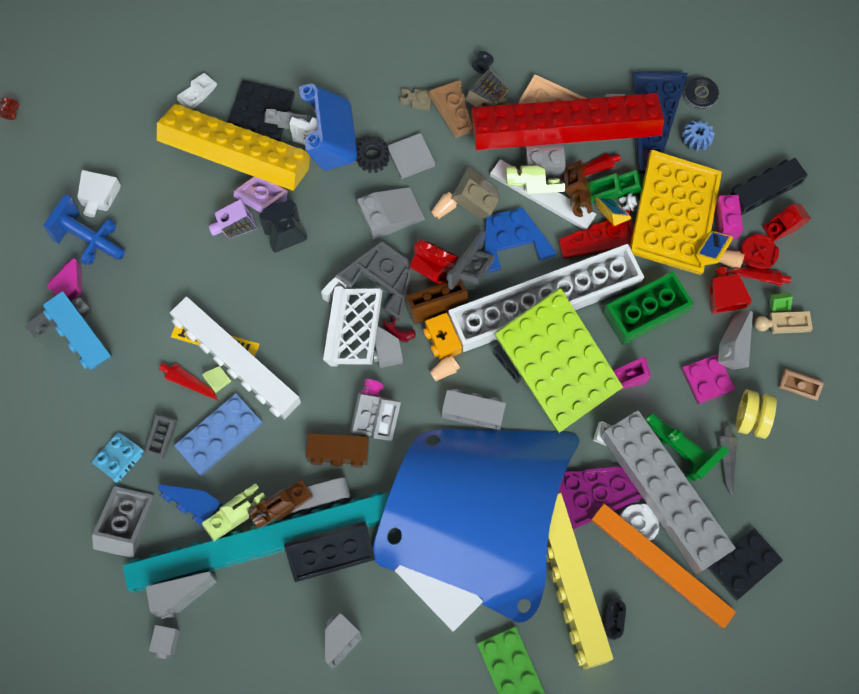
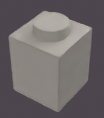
(164, 642)

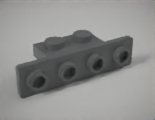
(472, 264)

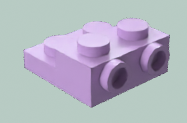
(260, 194)

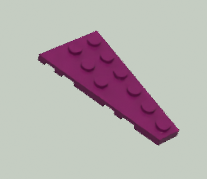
(590, 489)

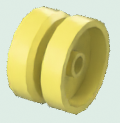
(756, 414)

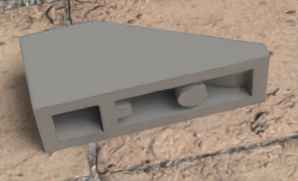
(735, 344)

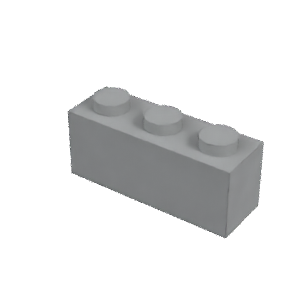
(473, 409)

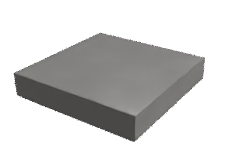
(411, 156)

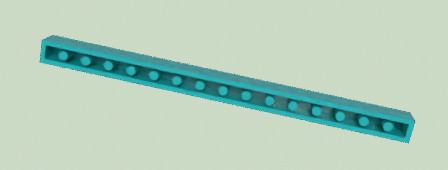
(250, 544)

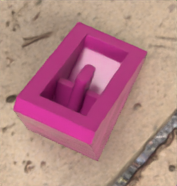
(634, 373)

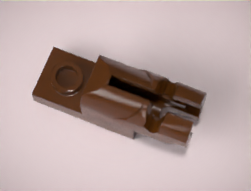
(577, 188)
(280, 504)

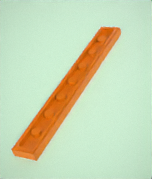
(663, 566)

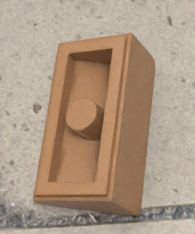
(801, 383)

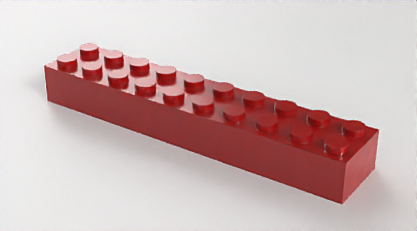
(567, 121)

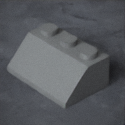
(339, 639)

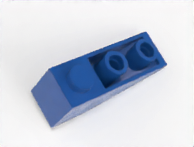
(194, 501)

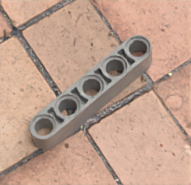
(323, 495)

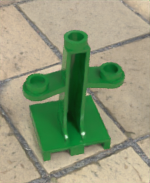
(699, 460)

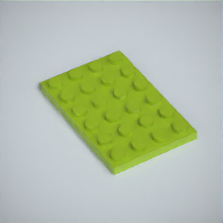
(558, 360)

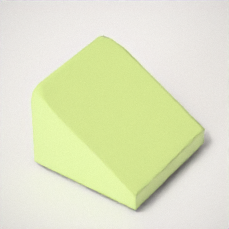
(216, 378)

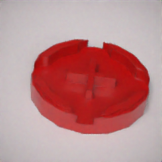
(759, 252)

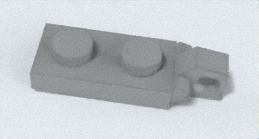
(283, 119)

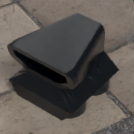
(282, 225)

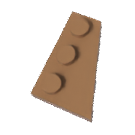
(452, 107)

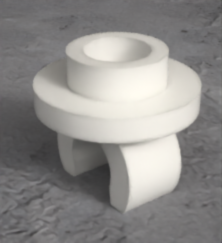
(632, 202)

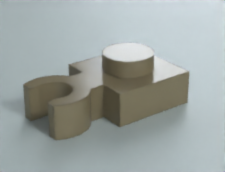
(419, 99)

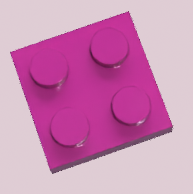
(708, 379)

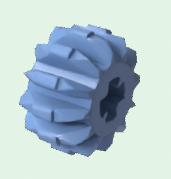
(698, 135)

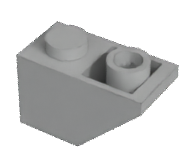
(387, 349)

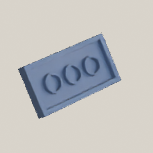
(218, 434)

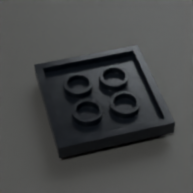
(251, 106)

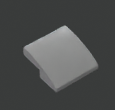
(375, 416)

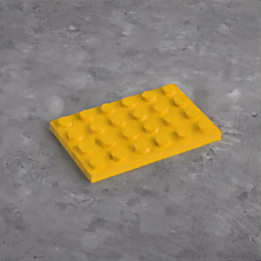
(675, 211)

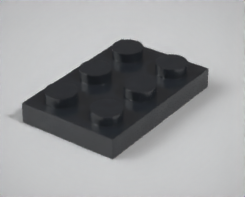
(746, 564)

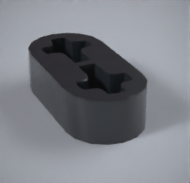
(620, 619)

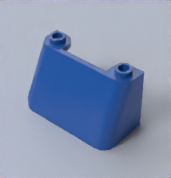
(335, 139)

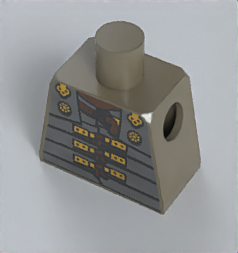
(488, 91)

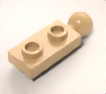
(785, 322)

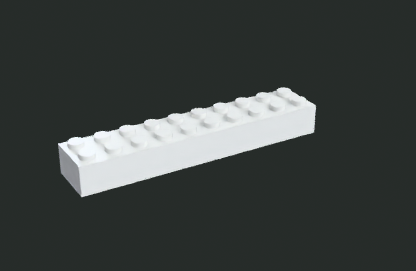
(581, 283)

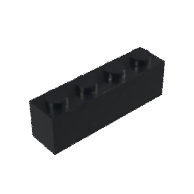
(769, 185)

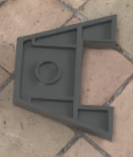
(385, 269)

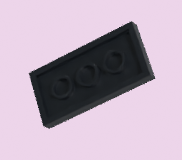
(329, 551)

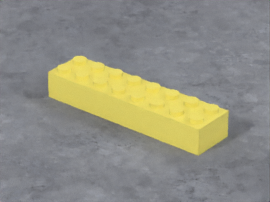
(575, 591)

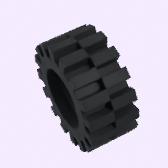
(372, 164)

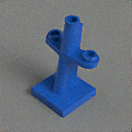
(64, 220)

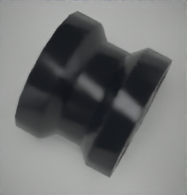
(482, 62)

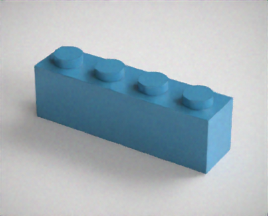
(76, 330)

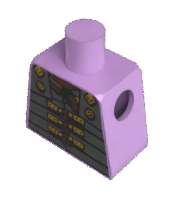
(233, 220)

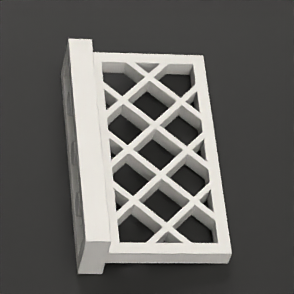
(337, 326)

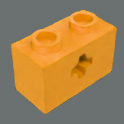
(442, 327)

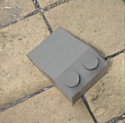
(550, 157)
(389, 211)
(122, 522)
(175, 595)

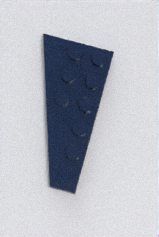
(669, 90)

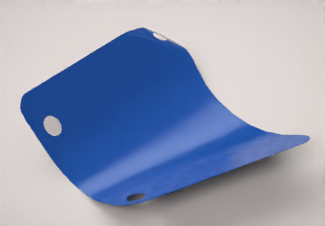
(478, 512)

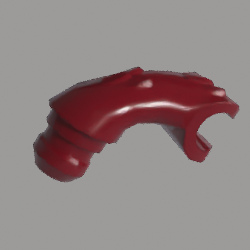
(403, 336)

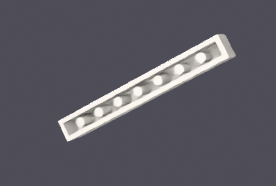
(235, 358)

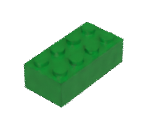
(648, 308)

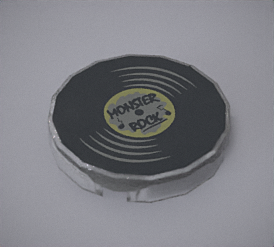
(701, 93)

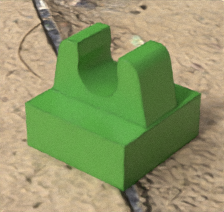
(780, 302)

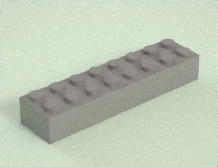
(667, 492)

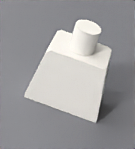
(97, 192)

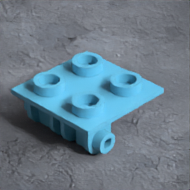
(117, 456)

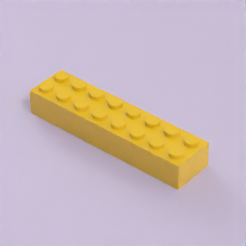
(233, 146)

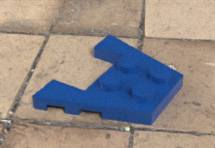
(513, 230)

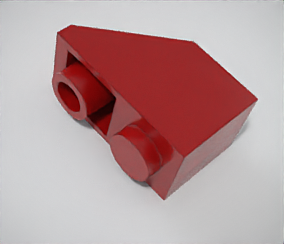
(787, 222)

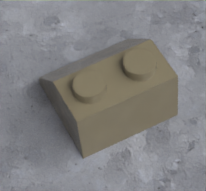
(476, 194)

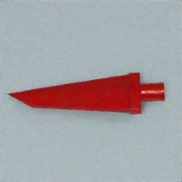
(600, 164)
(769, 276)
(180, 376)

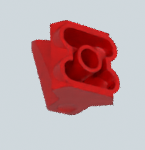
(432, 261)

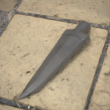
(729, 459)

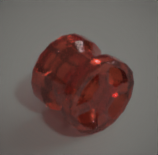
(8, 108)

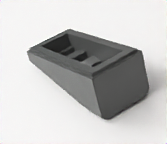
(167, 438)

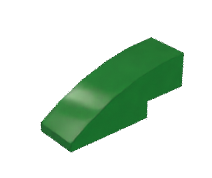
(616, 186)

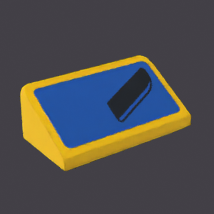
(612, 210)
(713, 248)

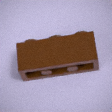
(435, 301)
(337, 450)

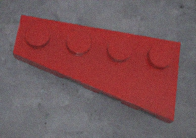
(596, 239)

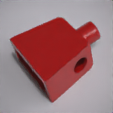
(727, 292)

